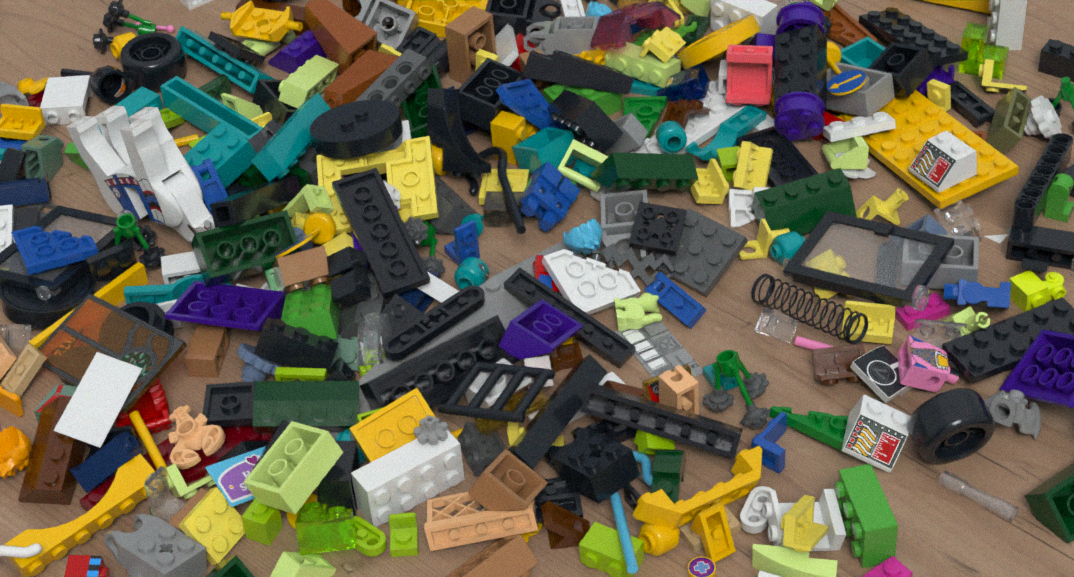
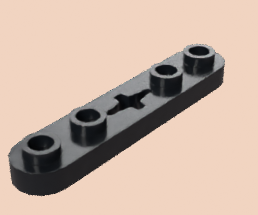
(421, 331)

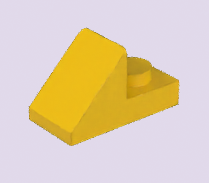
(714, 532)

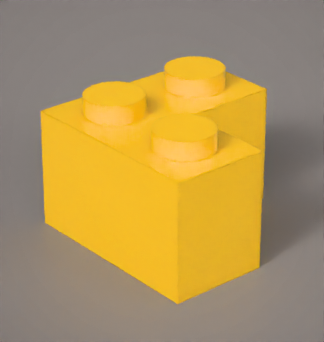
(510, 130)

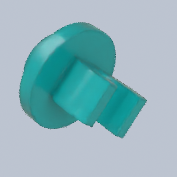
(476, 218)

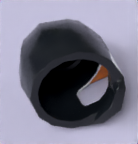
(108, 82)

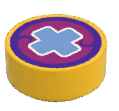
(701, 567)

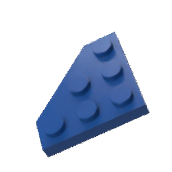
(527, 102)
(51, 250)

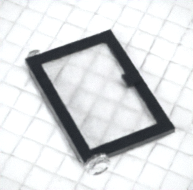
(869, 260)
(61, 279)

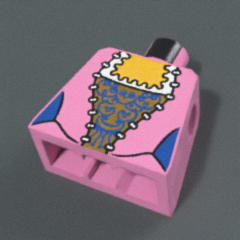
(924, 365)

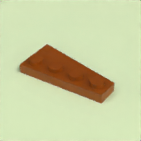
(844, 27)

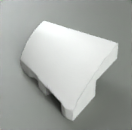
(740, 206)

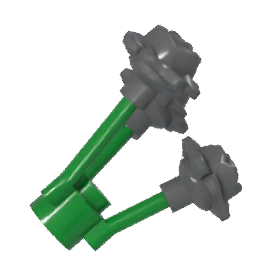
(424, 234)
(751, 387)

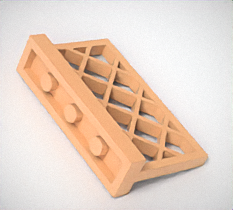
(473, 525)

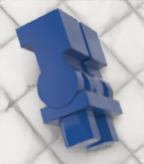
(548, 196)
(974, 293)

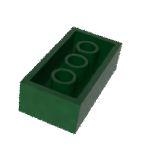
(242, 248)

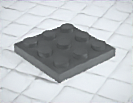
(703, 253)

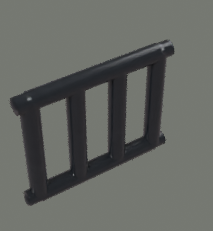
(496, 411)

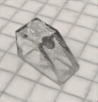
(371, 335)

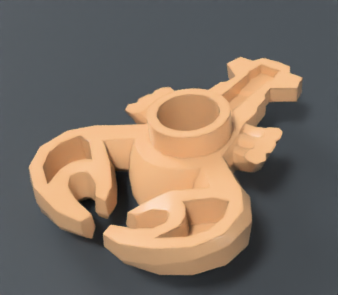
(193, 435)

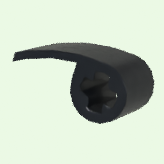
(11, 165)

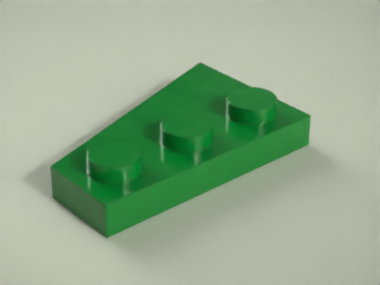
(646, 110)

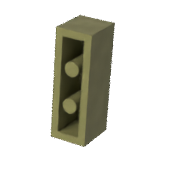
(1009, 120)

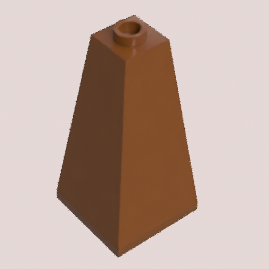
(339, 33)
(357, 78)

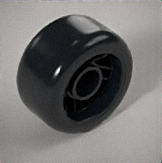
(152, 60)
(951, 426)

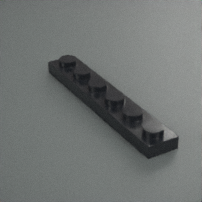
(592, 334)

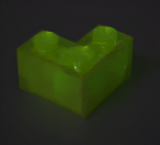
(975, 42)
(324, 529)

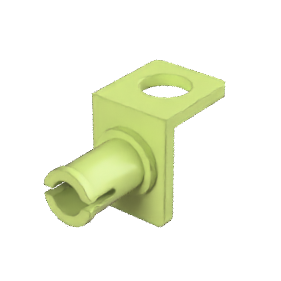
(968, 316)

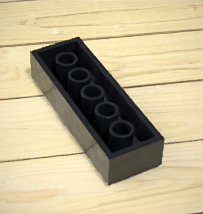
(439, 368)

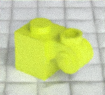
(1031, 292)

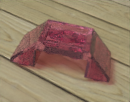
(615, 28)

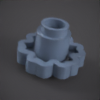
(256, 366)

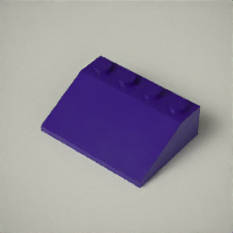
(227, 306)
(1046, 370)

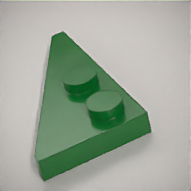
(819, 425)

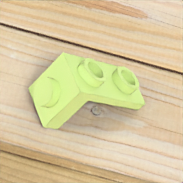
(178, 485)

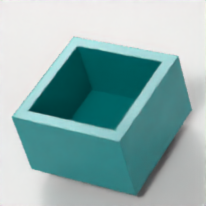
(861, 53)
(543, 146)

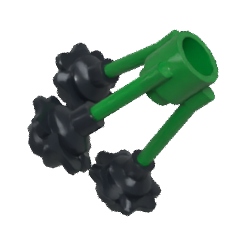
(111, 21)
(140, 238)

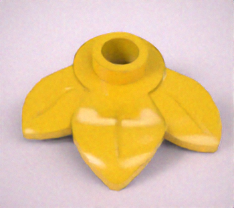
(29, 86)

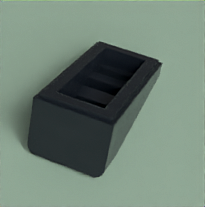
(340, 372)

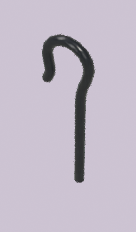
(505, 185)

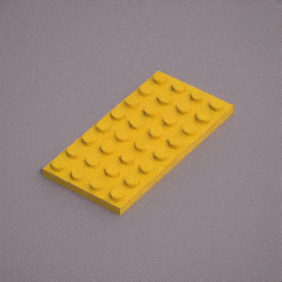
(920, 120)

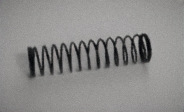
(770, 290)

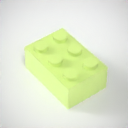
(293, 467)

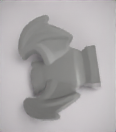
(1010, 409)

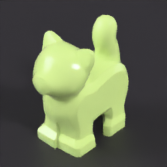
(631, 312)

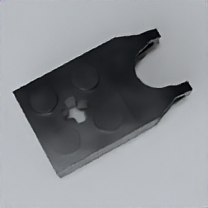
(520, 13)
(593, 464)

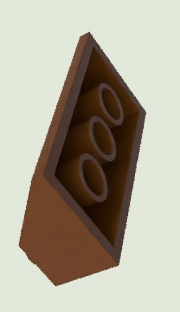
(52, 455)

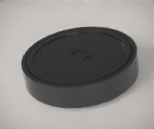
(356, 129)
(26, 308)

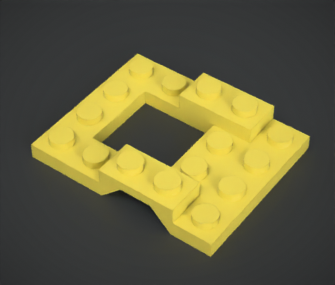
(407, 169)

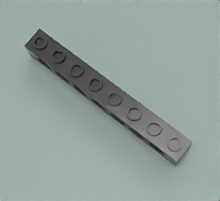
(392, 86)

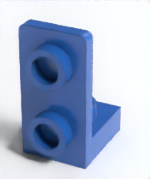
(465, 243)
(772, 454)

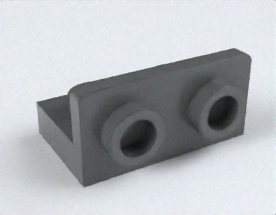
(479, 448)

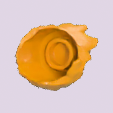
(14, 451)

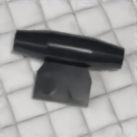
(428, 45)

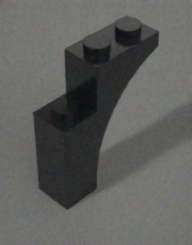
(447, 131)

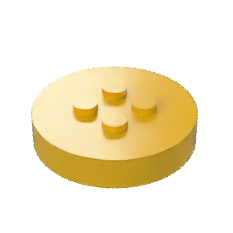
(717, 42)

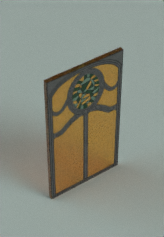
(113, 332)

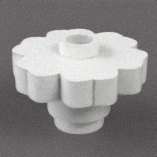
(1042, 119)

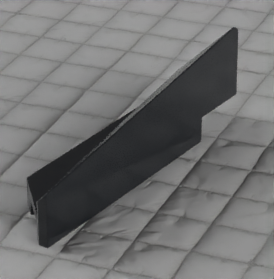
(576, 71)

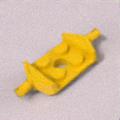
(261, 23)

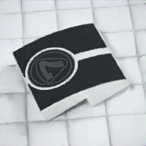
(881, 373)

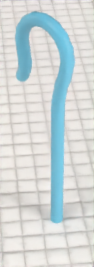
(620, 518)

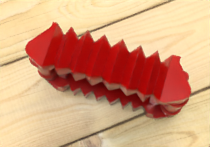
(152, 408)

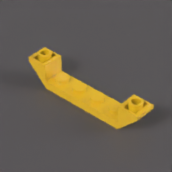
(661, 511)

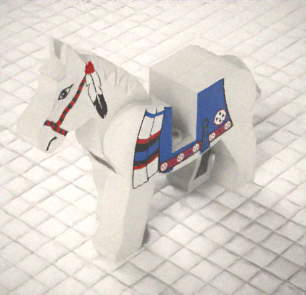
(141, 168)

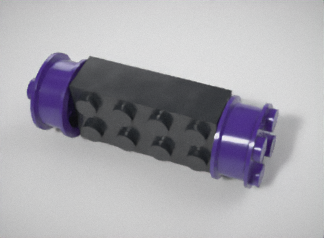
(800, 71)

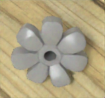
(431, 430)

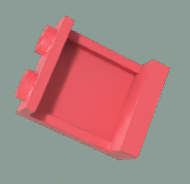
(749, 74)

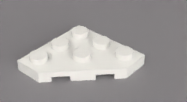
(588, 281)

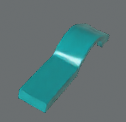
(729, 130)
(161, 293)

